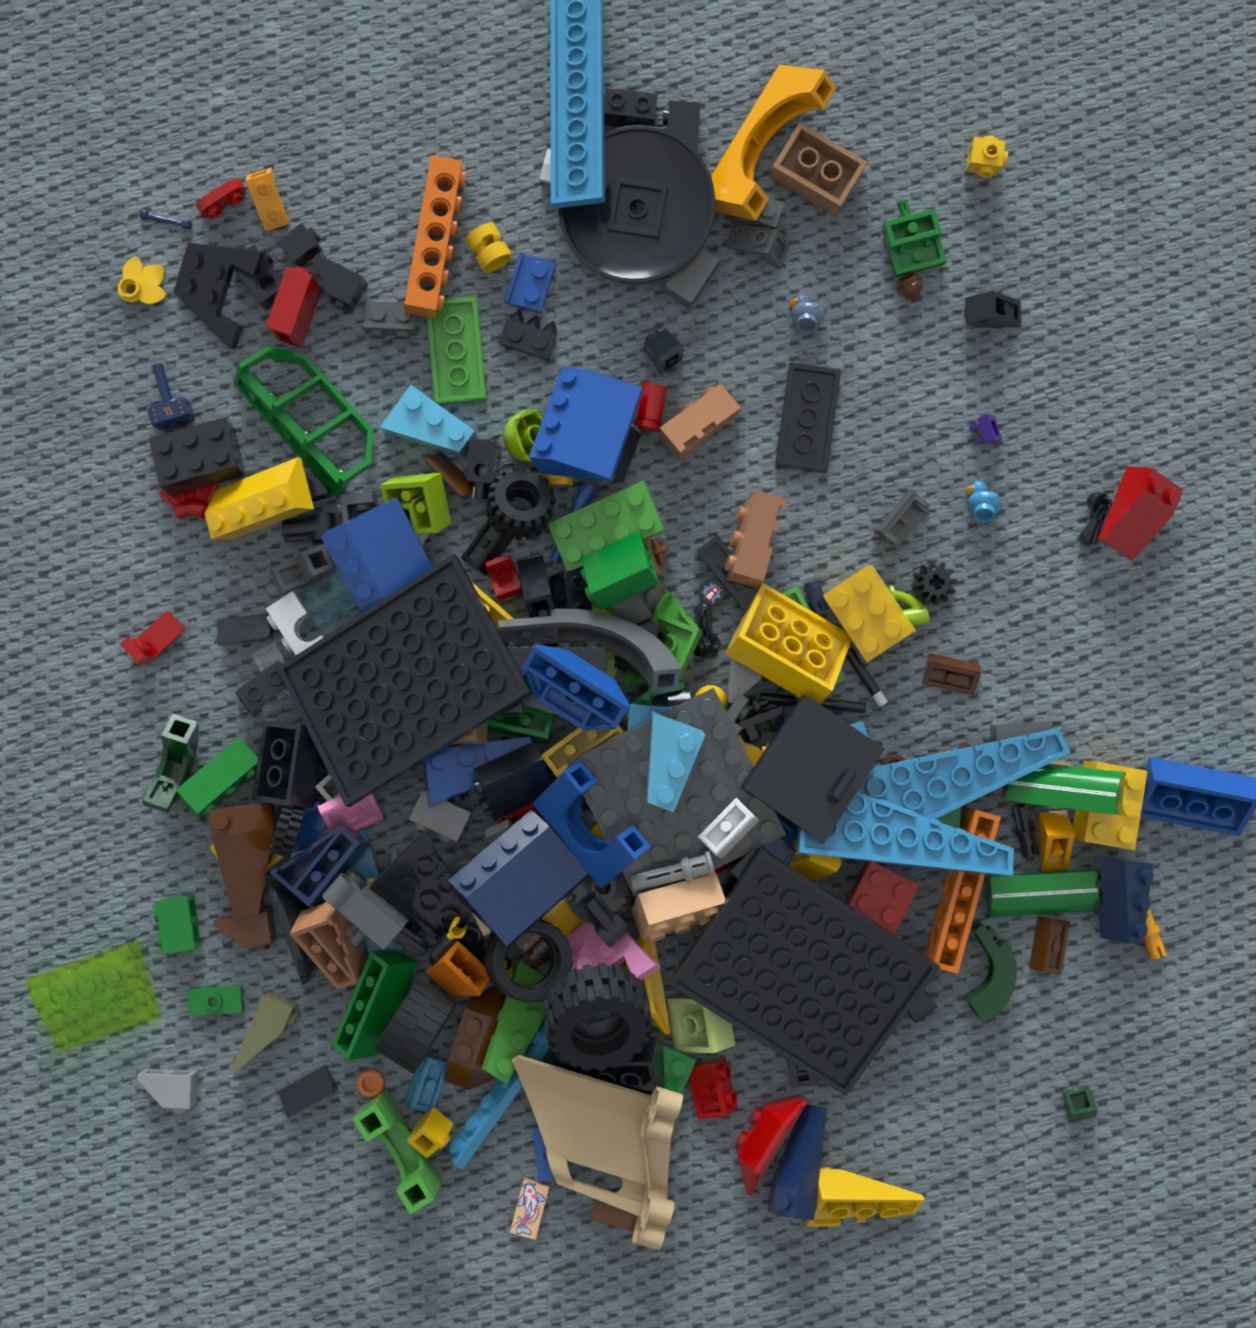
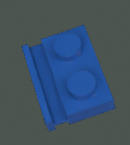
(530, 283)

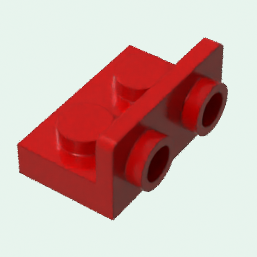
(713, 1089)

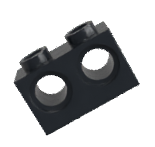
(257, 283)

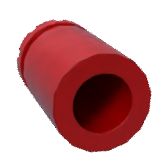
(650, 407)

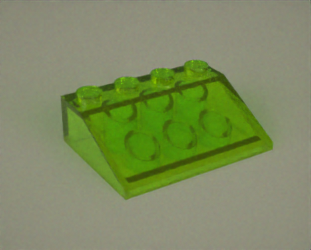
(95, 996)

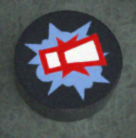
(711, 592)

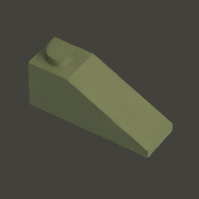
(269, 1021)

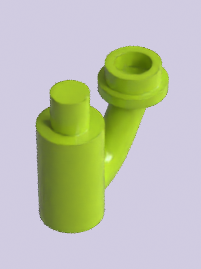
(918, 613)

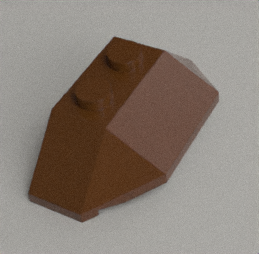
(473, 1040)

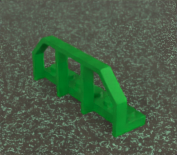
(284, 423)

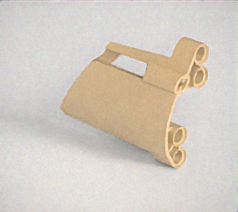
(609, 1132)

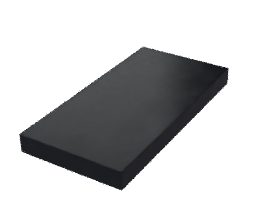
(807, 417)

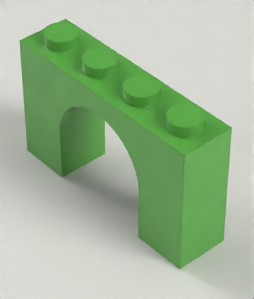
(418, 1176)

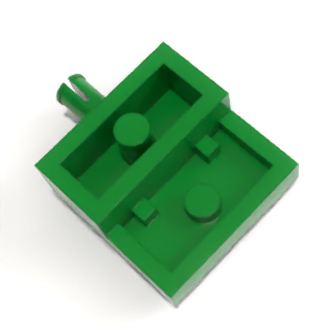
(913, 241)
(676, 1068)

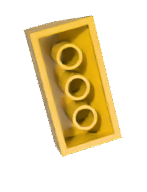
(259, 501)

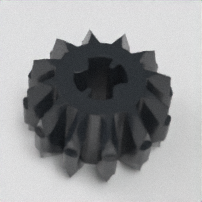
(929, 590)

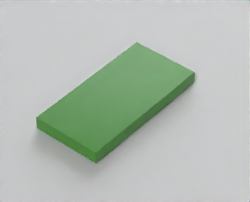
(457, 352)

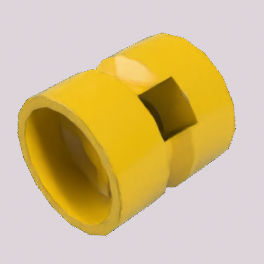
(490, 250)

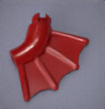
(190, 503)

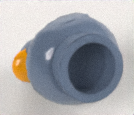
(806, 314)

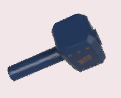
(170, 411)

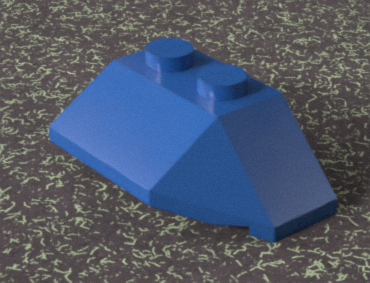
(574, 688)

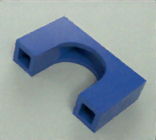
(561, 810)

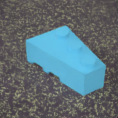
(427, 423)
(670, 759)

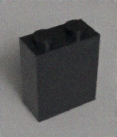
(511, 781)

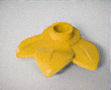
(146, 281)

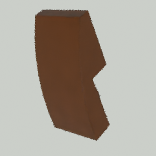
(612, 1216)

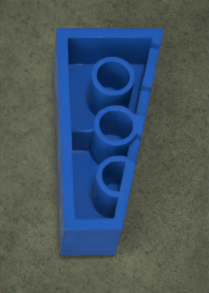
(451, 769)

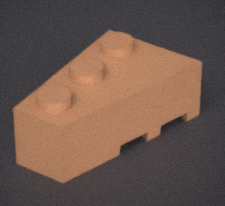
(753, 539)

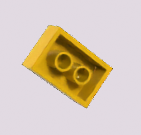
(869, 613)
(1113, 829)

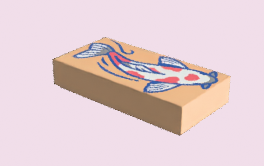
(529, 1208)

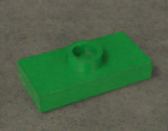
(215, 1000)

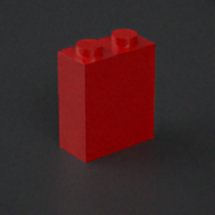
(294, 306)

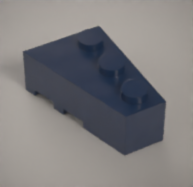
(318, 866)
(1125, 899)

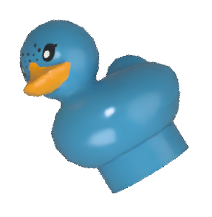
(983, 502)

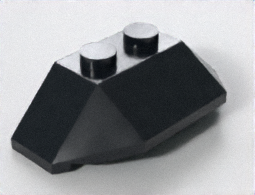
(287, 909)

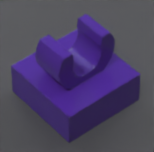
(989, 430)

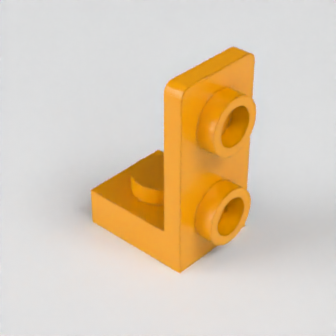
(267, 199)

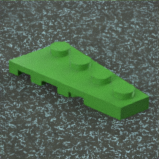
(515, 1027)

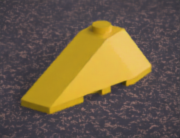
(853, 1195)

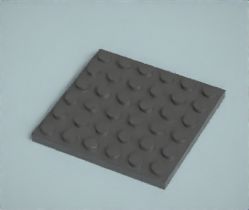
(713, 783)

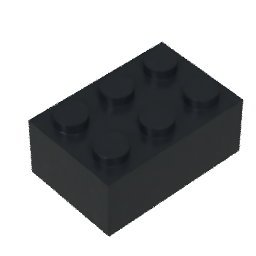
(197, 457)
(286, 766)

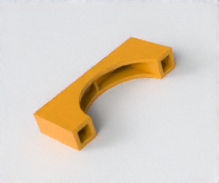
(786, 95)

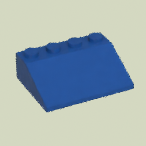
(585, 425)
(377, 553)

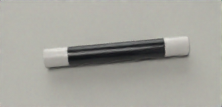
(866, 677)

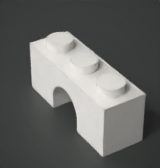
(287, 617)

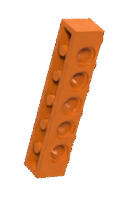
(440, 172)
(959, 900)

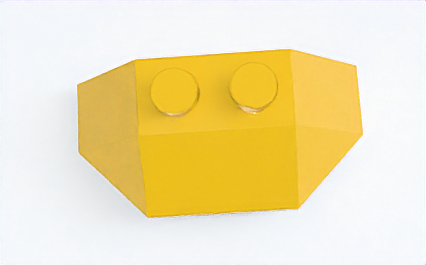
(654, 989)

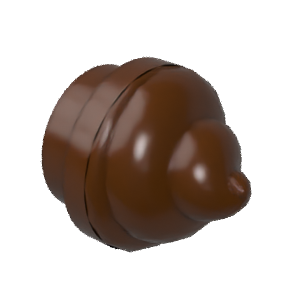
(910, 286)

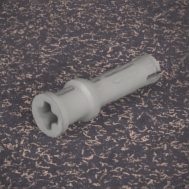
(640, 881)

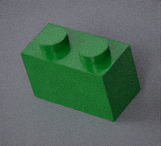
(177, 924)

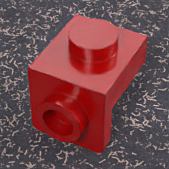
(504, 577)

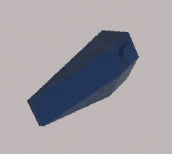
(797, 1175)

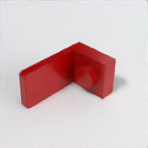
(153, 639)

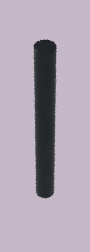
(829, 704)

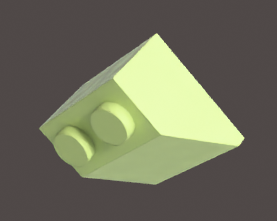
(698, 1028)

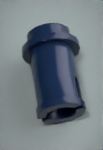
(815, 594)

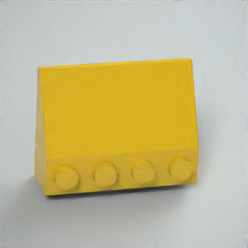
(789, 645)

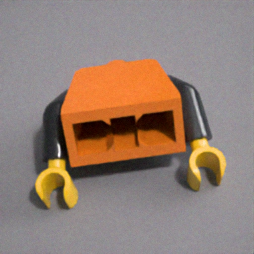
(456, 967)

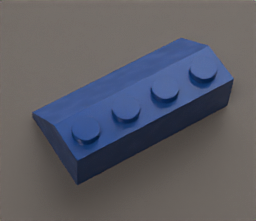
(1198, 796)

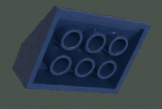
(518, 878)

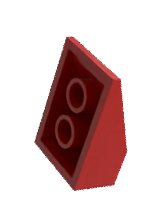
(1139, 510)

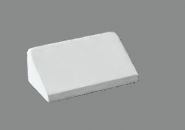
(728, 828)

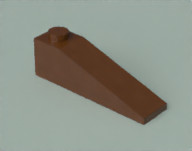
(242, 848)

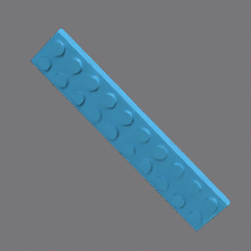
(577, 102)

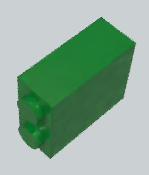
(619, 571)

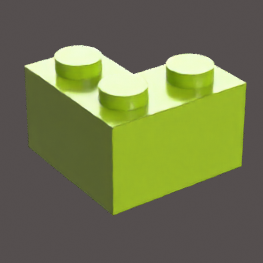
(423, 497)

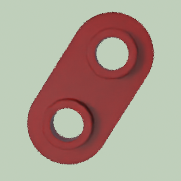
(229, 193)

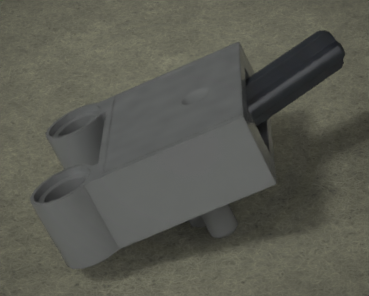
(370, 914)

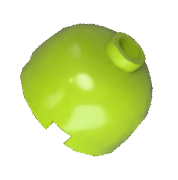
(521, 434)

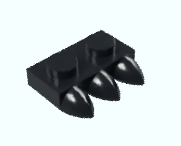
(528, 337)

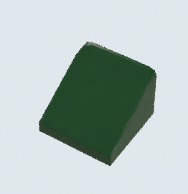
(1079, 1104)

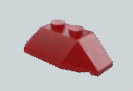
(765, 1136)

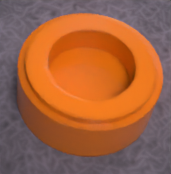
(371, 1083)

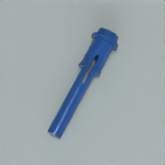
(581, 500)

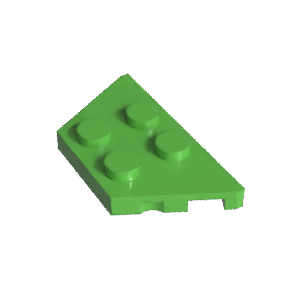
(682, 633)

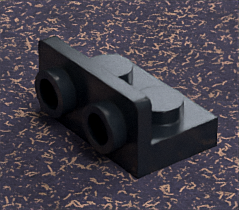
(569, 591)

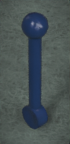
(144, 214)

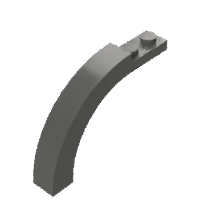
(616, 634)

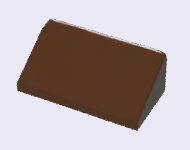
(450, 474)
(951, 674)
(1049, 945)

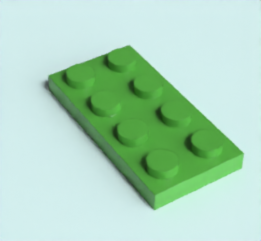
(605, 523)

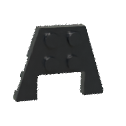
(206, 280)

